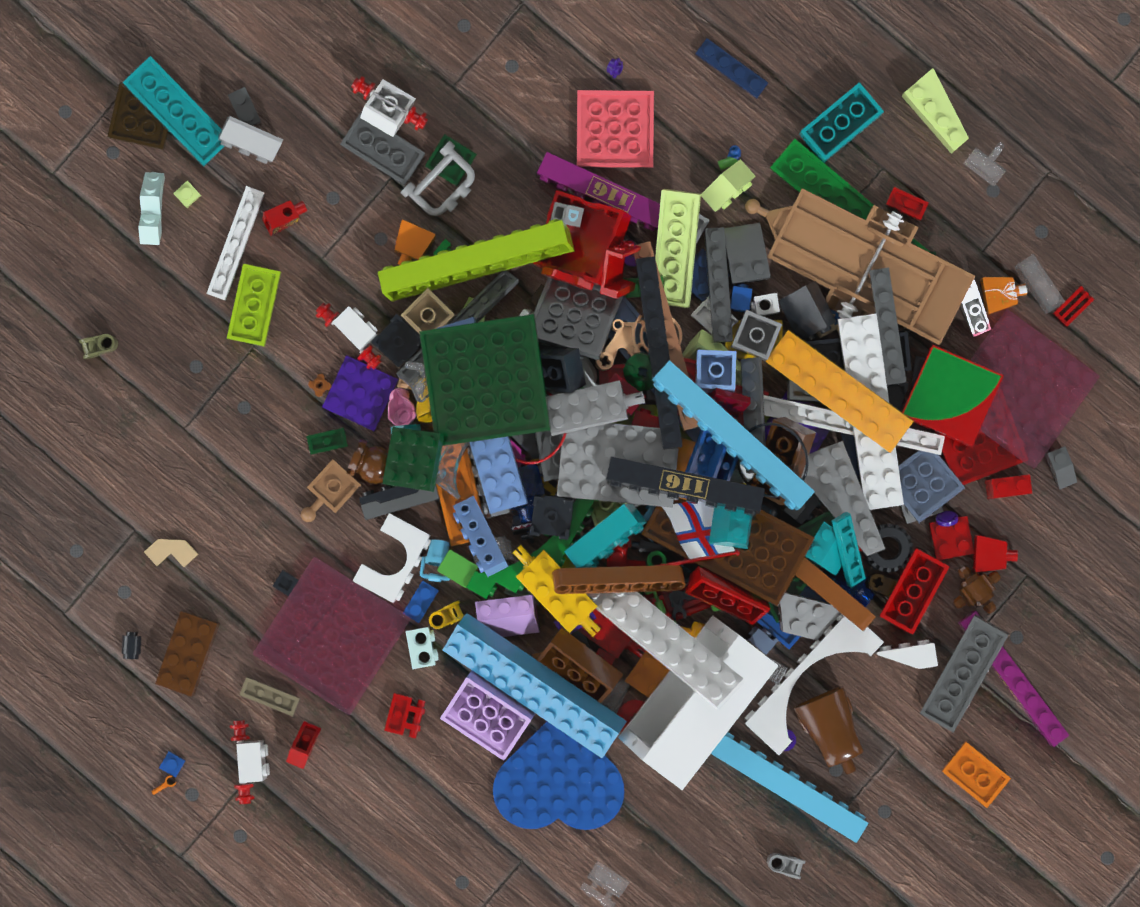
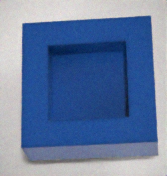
(172, 764)

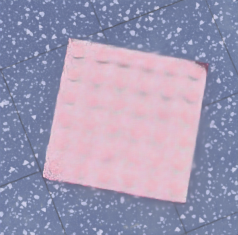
(1038, 388)
(332, 636)

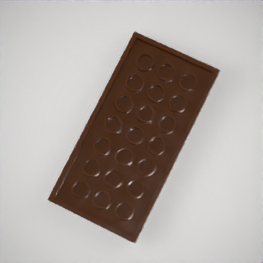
(762, 569)

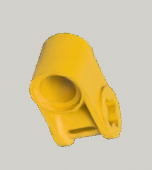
(448, 615)

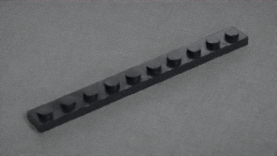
(657, 348)

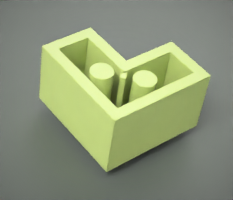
(728, 185)

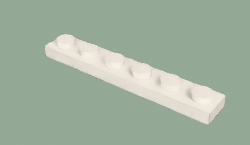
(235, 243)

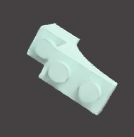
(151, 206)

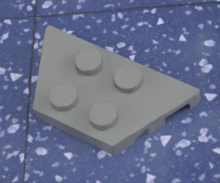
(805, 616)

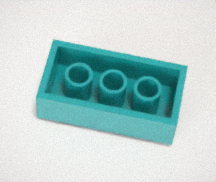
(841, 122)
(606, 536)

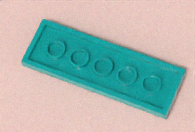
(175, 110)

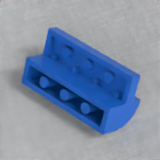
(711, 458)

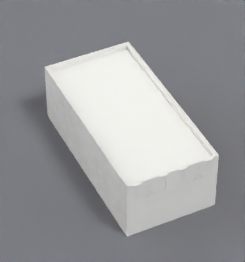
(681, 728)

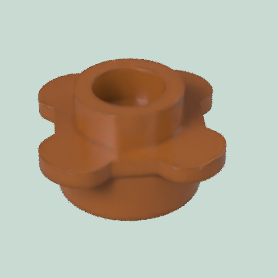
(319, 380)

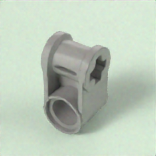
(789, 865)

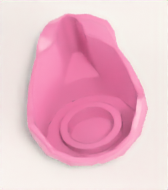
(400, 408)

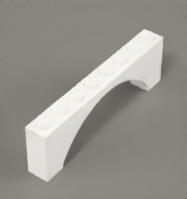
(770, 718)

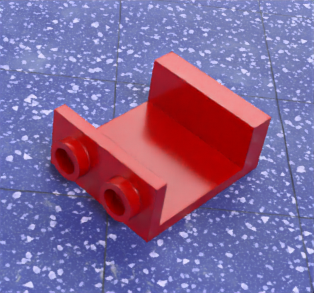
(612, 282)

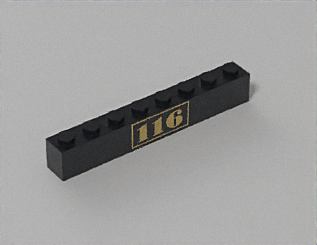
(685, 485)

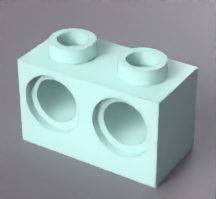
(416, 648)

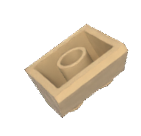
(427, 312)

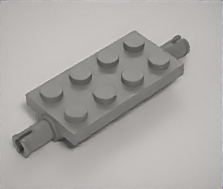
(590, 407)

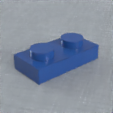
(421, 601)

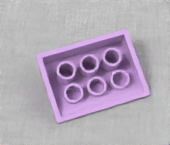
(487, 715)

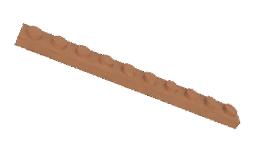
(673, 344)

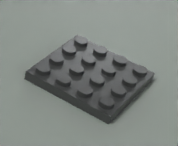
(575, 317)

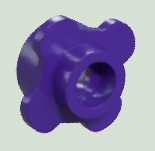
(615, 67)

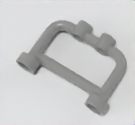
(450, 203)

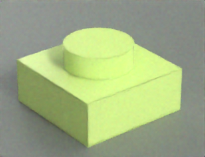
(187, 194)

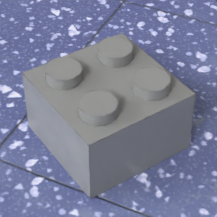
(756, 335)

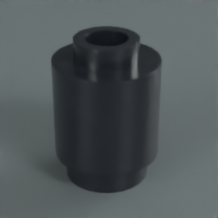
(131, 645)

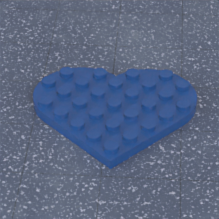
(555, 780)

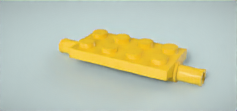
(566, 608)

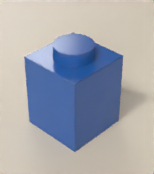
(740, 298)

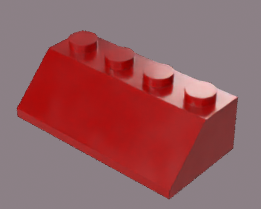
(914, 591)
(726, 596)

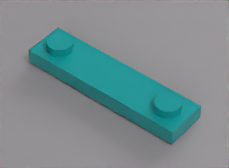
(848, 549)

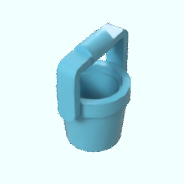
(435, 556)

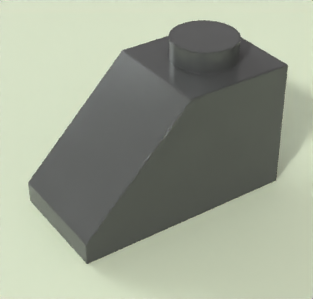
(1061, 467)

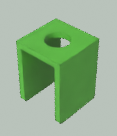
(457, 568)

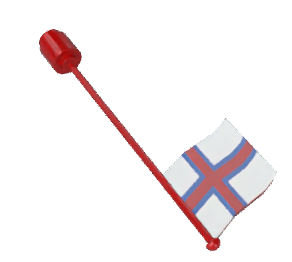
(693, 529)

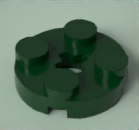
(632, 375)

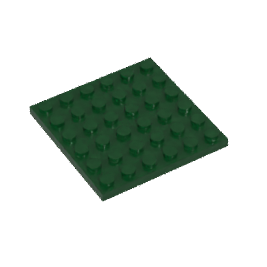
(485, 380)

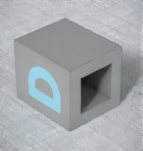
(569, 214)

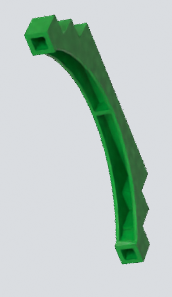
(554, 547)

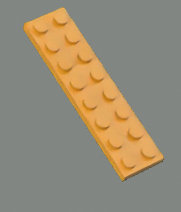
(839, 391)

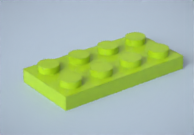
(253, 305)

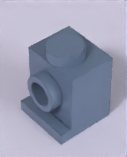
(762, 639)

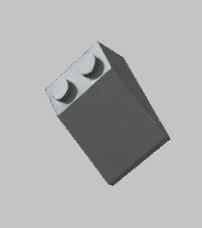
(746, 254)

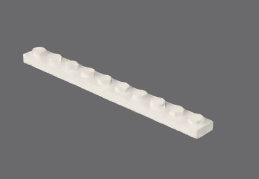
(830, 420)

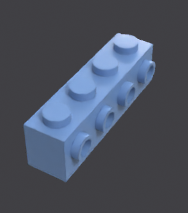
(480, 536)

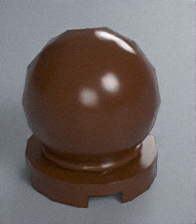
(368, 462)

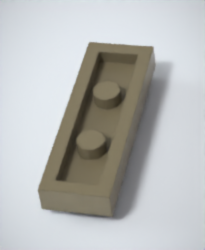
(269, 696)

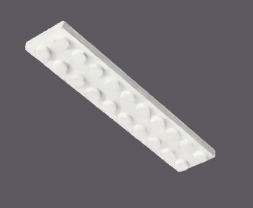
(865, 363)
(670, 645)

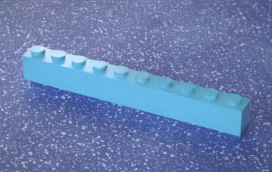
(733, 436)
(790, 787)

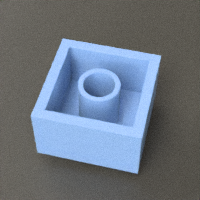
(715, 370)

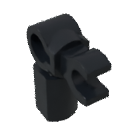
(676, 601)

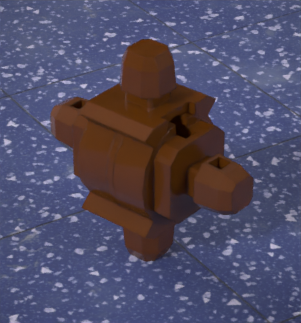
(976, 589)

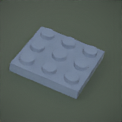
(927, 484)

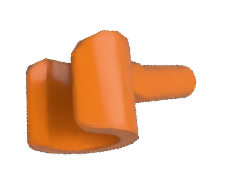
(164, 785)

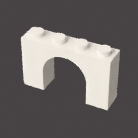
(391, 585)

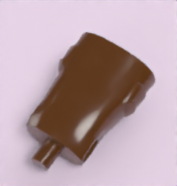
(831, 727)

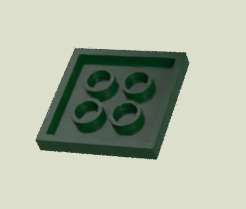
(413, 459)

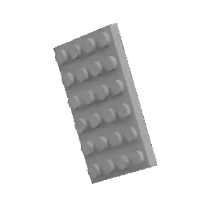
(587, 458)

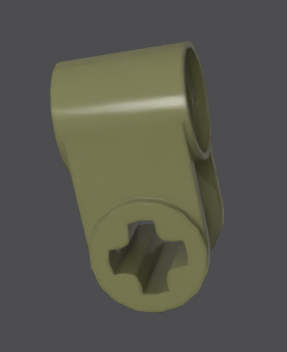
(95, 346)

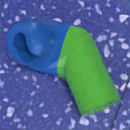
(732, 158)

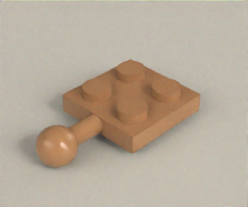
(332, 488)

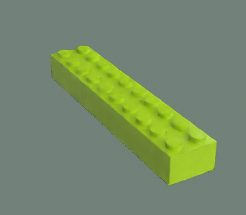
(476, 260)

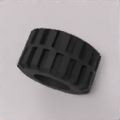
(903, 555)

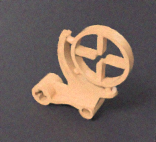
(625, 338)

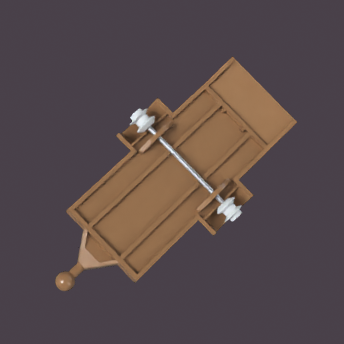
(843, 248)

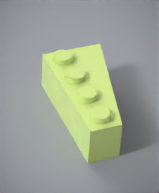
(935, 109)

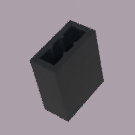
(807, 312)

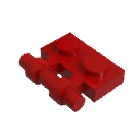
(399, 712)

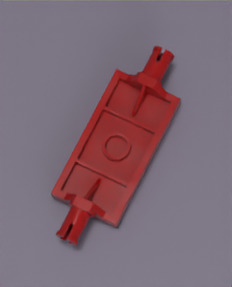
(611, 637)

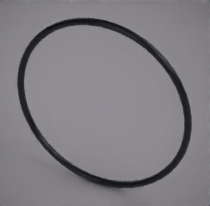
(799, 439)

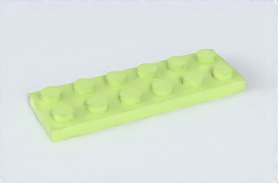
(677, 244)

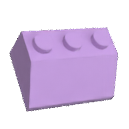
(509, 615)

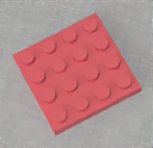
(615, 129)

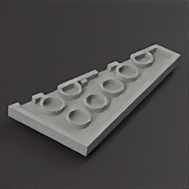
(839, 490)

